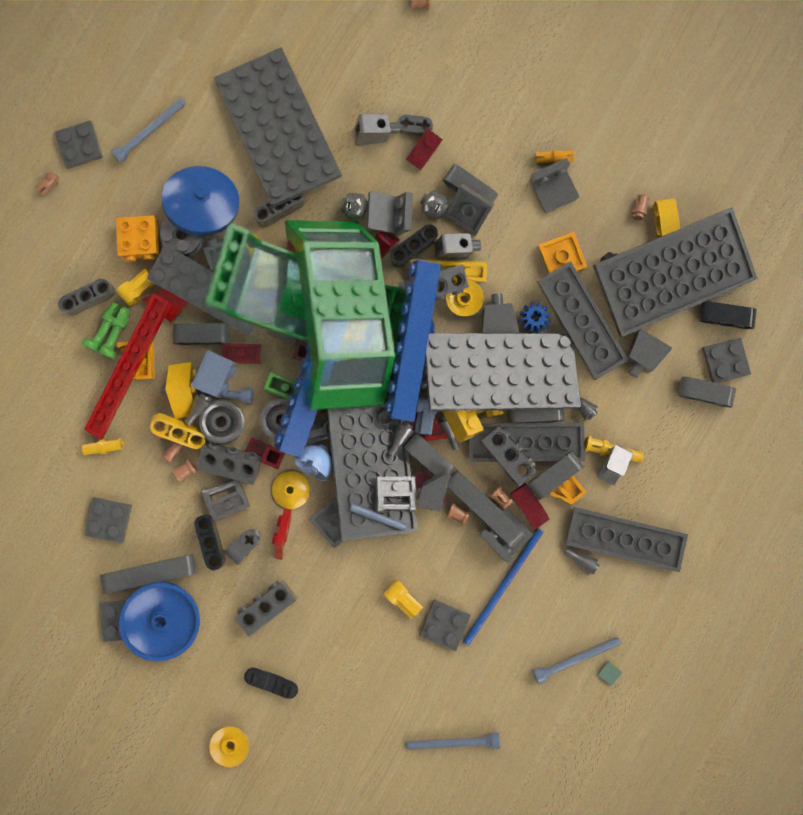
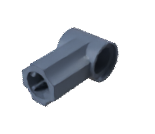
(424, 418)

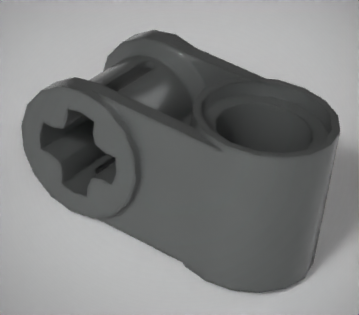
(241, 547)

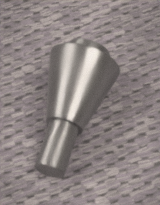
(201, 403)
(587, 409)
(447, 430)
(402, 434)
(586, 563)

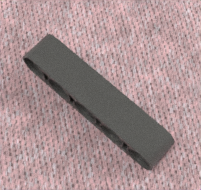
(485, 509)
(148, 573)

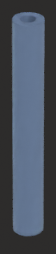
(377, 517)

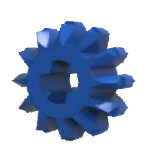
(540, 323)

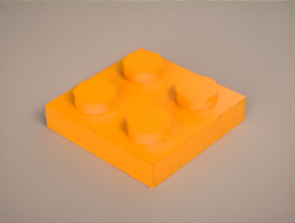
(561, 251)

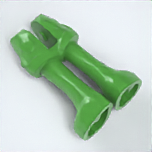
(109, 319)

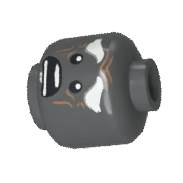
(434, 204)
(354, 205)

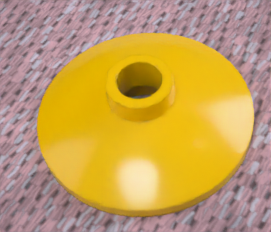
(472, 306)
(299, 495)
(222, 753)

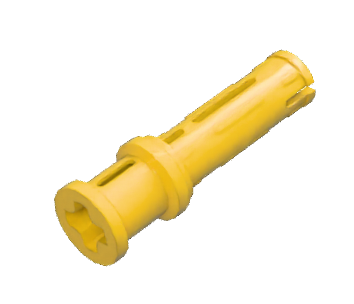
(603, 446)

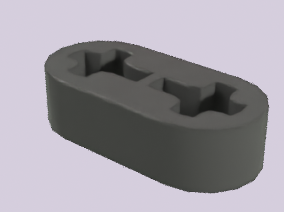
(415, 124)

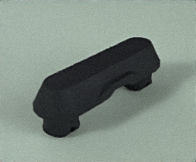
(271, 682)

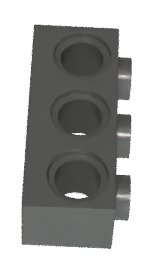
(445, 281)
(498, 454)
(222, 467)
(260, 616)

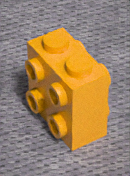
(138, 238)

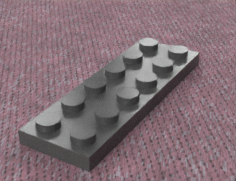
(190, 282)
(582, 320)
(539, 441)
(626, 539)

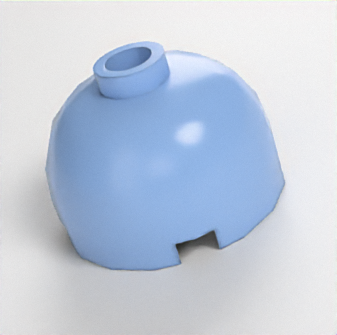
(315, 461)

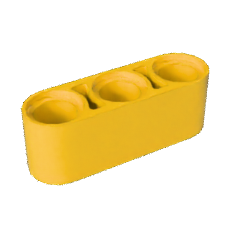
(666, 216)
(171, 424)

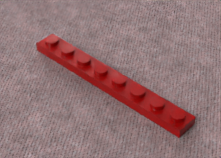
(127, 366)

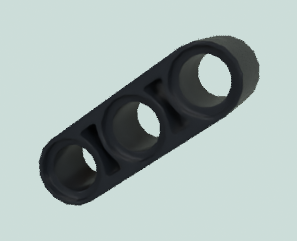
(419, 238)
(728, 315)
(209, 552)

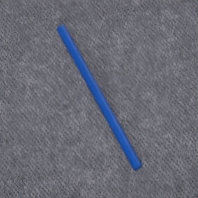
(503, 586)

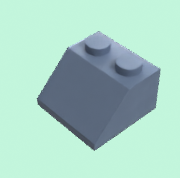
(214, 374)

